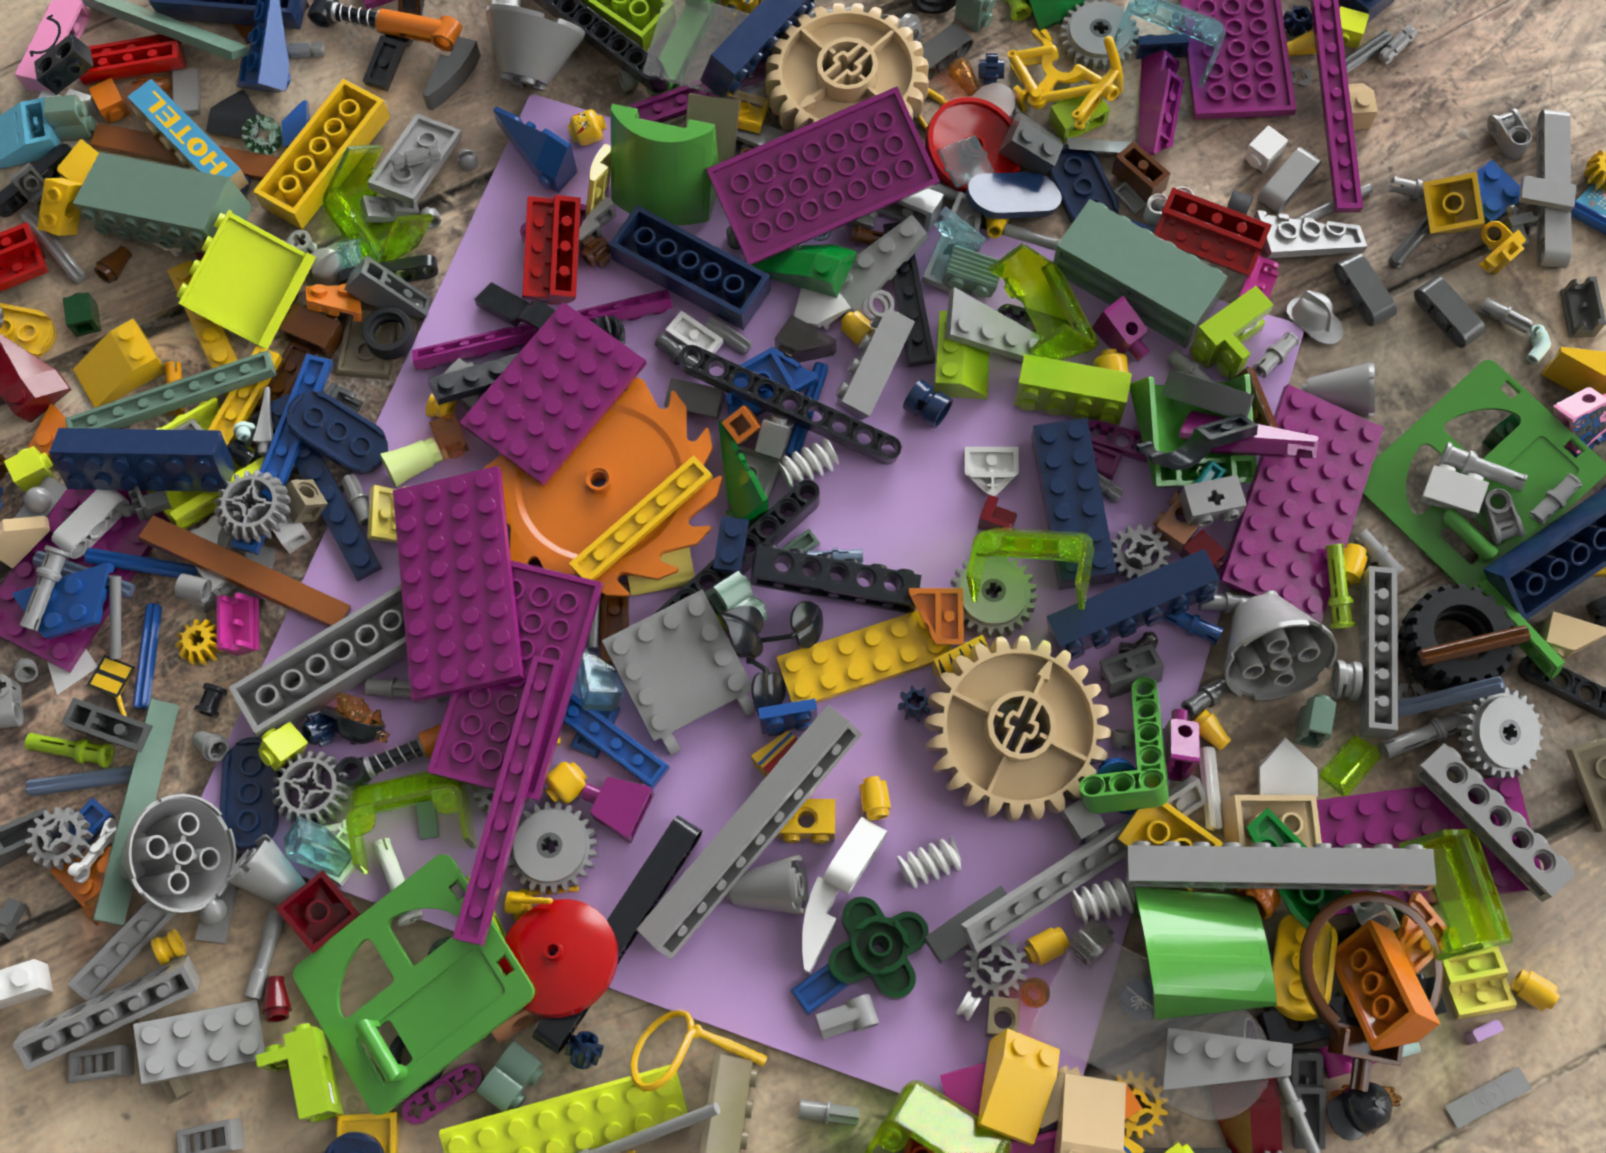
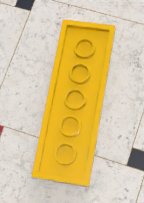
(859, 659)

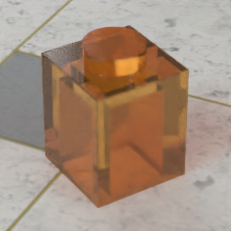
(449, 436)

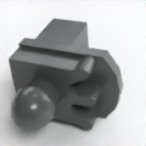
(1519, 221)
(145, 505)
(10, 917)

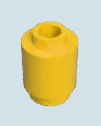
(855, 326)
(1355, 562)
(875, 798)
(1046, 946)
(1535, 990)

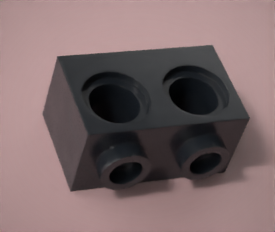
(63, 64)

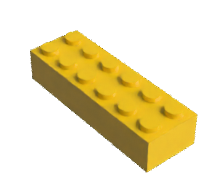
(303, 172)

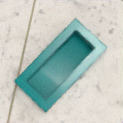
(1210, 472)

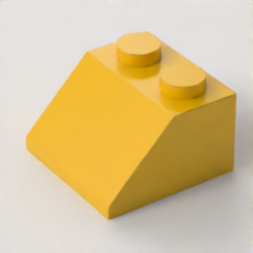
(1453, 204)

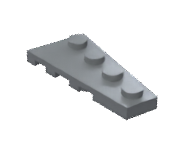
(1310, 238)
(881, 260)
(1214, 1059)

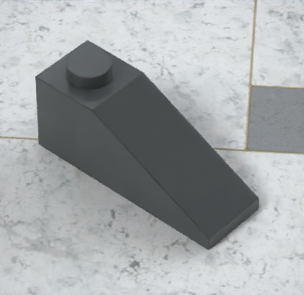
(383, 288)
(106, 725)

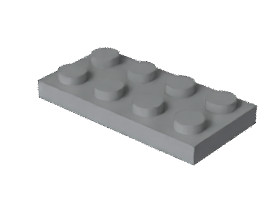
(411, 182)
(198, 1042)

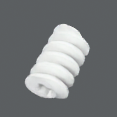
(809, 462)
(930, 862)
(1102, 900)

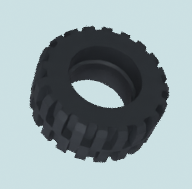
(1470, 609)

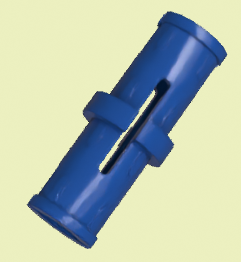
(1195, 625)

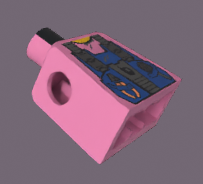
(1583, 415)

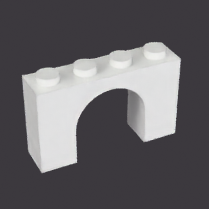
(291, 537)

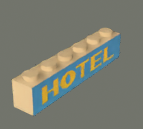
(182, 133)

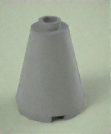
(1346, 388)
(266, 872)
(773, 887)

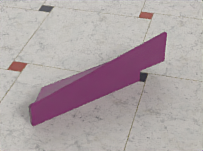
(1159, 101)
(1267, 442)

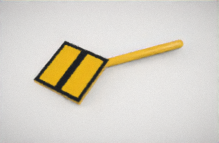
(111, 678)

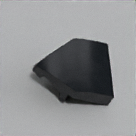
(230, 115)

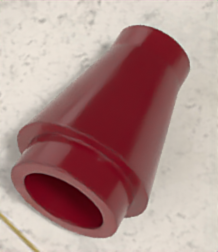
(276, 1000)

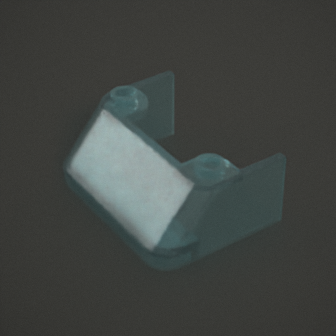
(1181, 20)

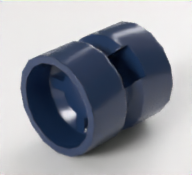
(934, 410)

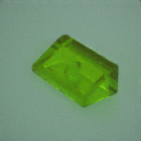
(1350, 765)

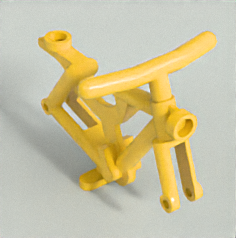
(1041, 95)

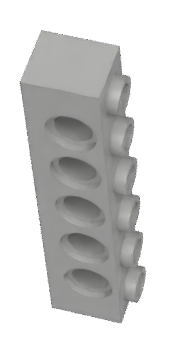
(1379, 652)
(1497, 839)
(107, 1012)

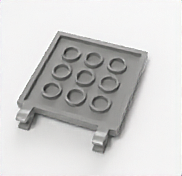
(679, 667)

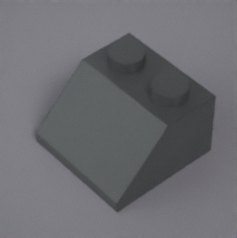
(1031, 145)

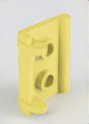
(679, 559)

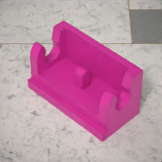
(1262, 276)
(238, 624)

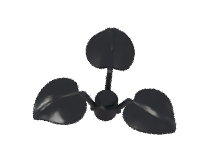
(743, 627)

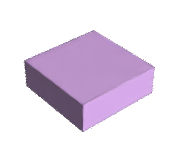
(1483, 1032)

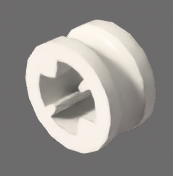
(968, 1006)

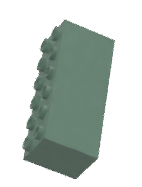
(157, 202)
(1159, 281)

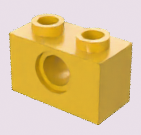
(57, 210)
(820, 832)

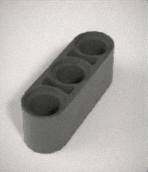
(946, 48)
(1365, 289)
(1449, 312)

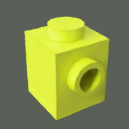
(1353, 26)
(29, 468)
(281, 745)

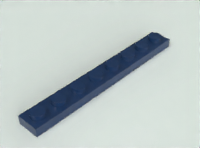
(337, 512)

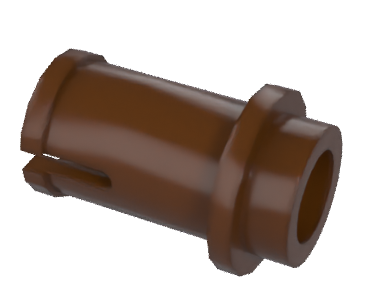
(864, 236)

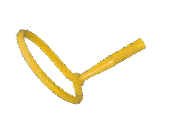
(694, 1032)

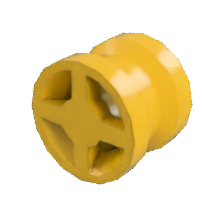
(434, 410)
(168, 946)

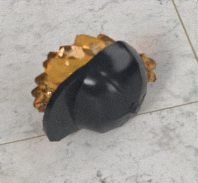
(356, 721)
(1359, 1112)

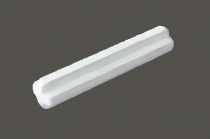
(1210, 785)

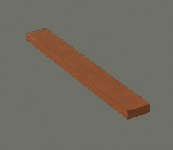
(148, 146)
(243, 572)

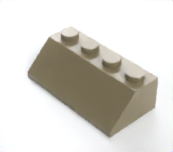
(730, 1089)

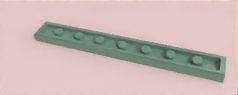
(171, 28)
(177, 394)
(140, 793)

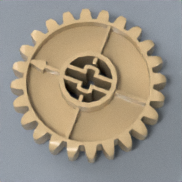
(841, 62)
(983, 762)

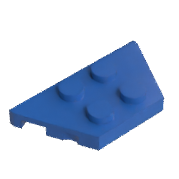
(778, 368)
(74, 601)

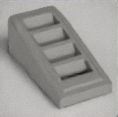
(119, 1063)
(229, 1137)

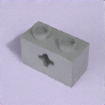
(1221, 491)

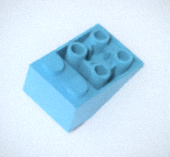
(25, 134)

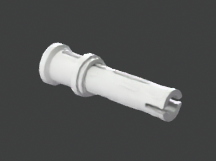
(393, 876)

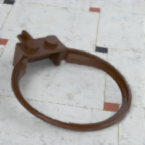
(1349, 1039)

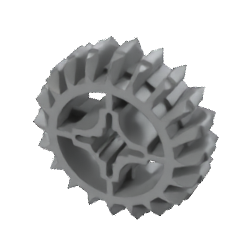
(260, 518)
(315, 766)

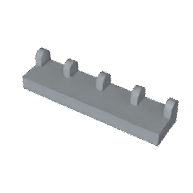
(119, 950)

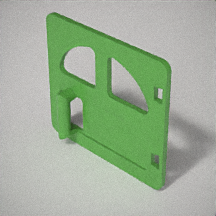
(1530, 449)
(434, 1006)

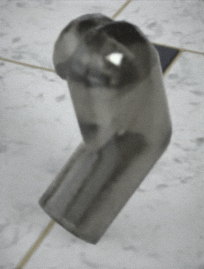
(1148, 638)

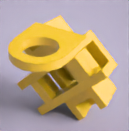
(1503, 249)

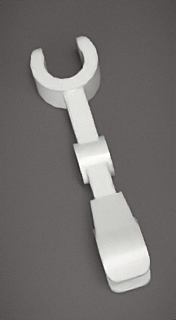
(82, 870)

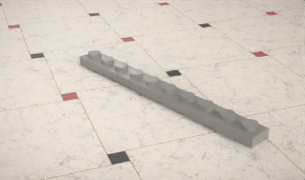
(1066, 874)

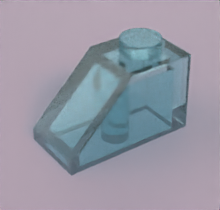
(598, 684)
(316, 847)

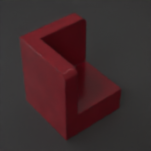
(995, 516)

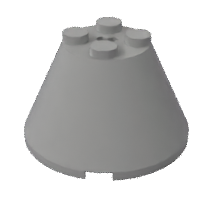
(529, 46)
(1275, 648)
(179, 853)

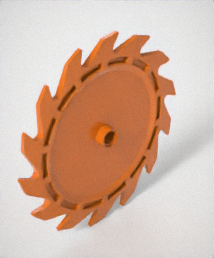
(634, 453)

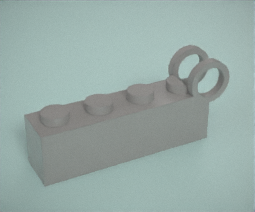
(876, 358)

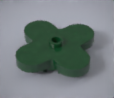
(897, 937)

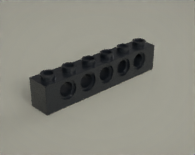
(821, 585)
(1276, 1029)

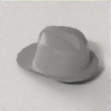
(326, 266)
(1315, 317)

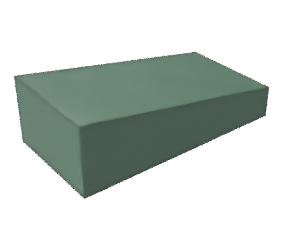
(805, 541)
(427, 820)

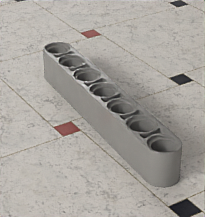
(1554, 164)

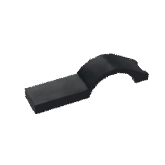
(390, 51)
(513, 308)
(1201, 441)

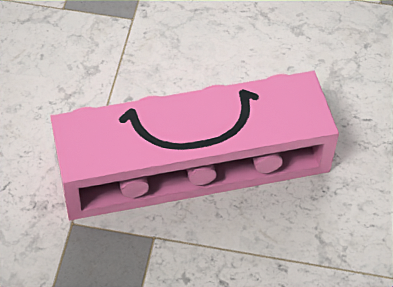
(58, 22)

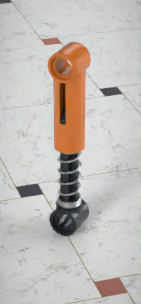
(439, 32)
(371, 766)

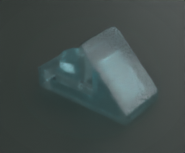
(959, 231)

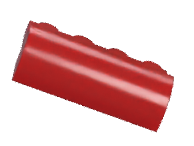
(134, 59)
(1212, 232)
(551, 249)
(20, 256)

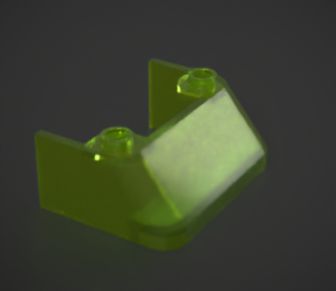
(342, 203)
(1048, 301)
(1032, 544)
(368, 800)
(1465, 894)
(935, 1123)

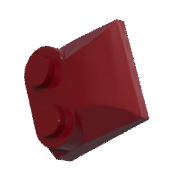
(317, 911)

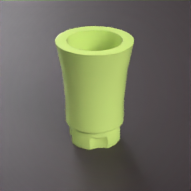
(411, 460)

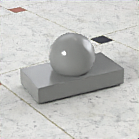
(42, 499)
(217, 917)

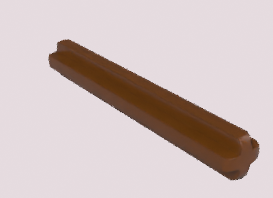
(1474, 645)

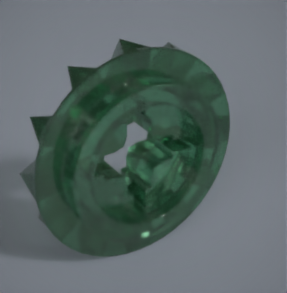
(259, 145)

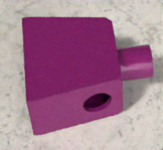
(1122, 329)
(1181, 745)
(619, 805)

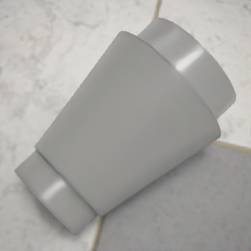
(210, 745)

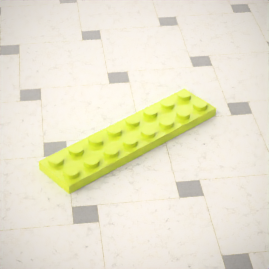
(572, 1120)

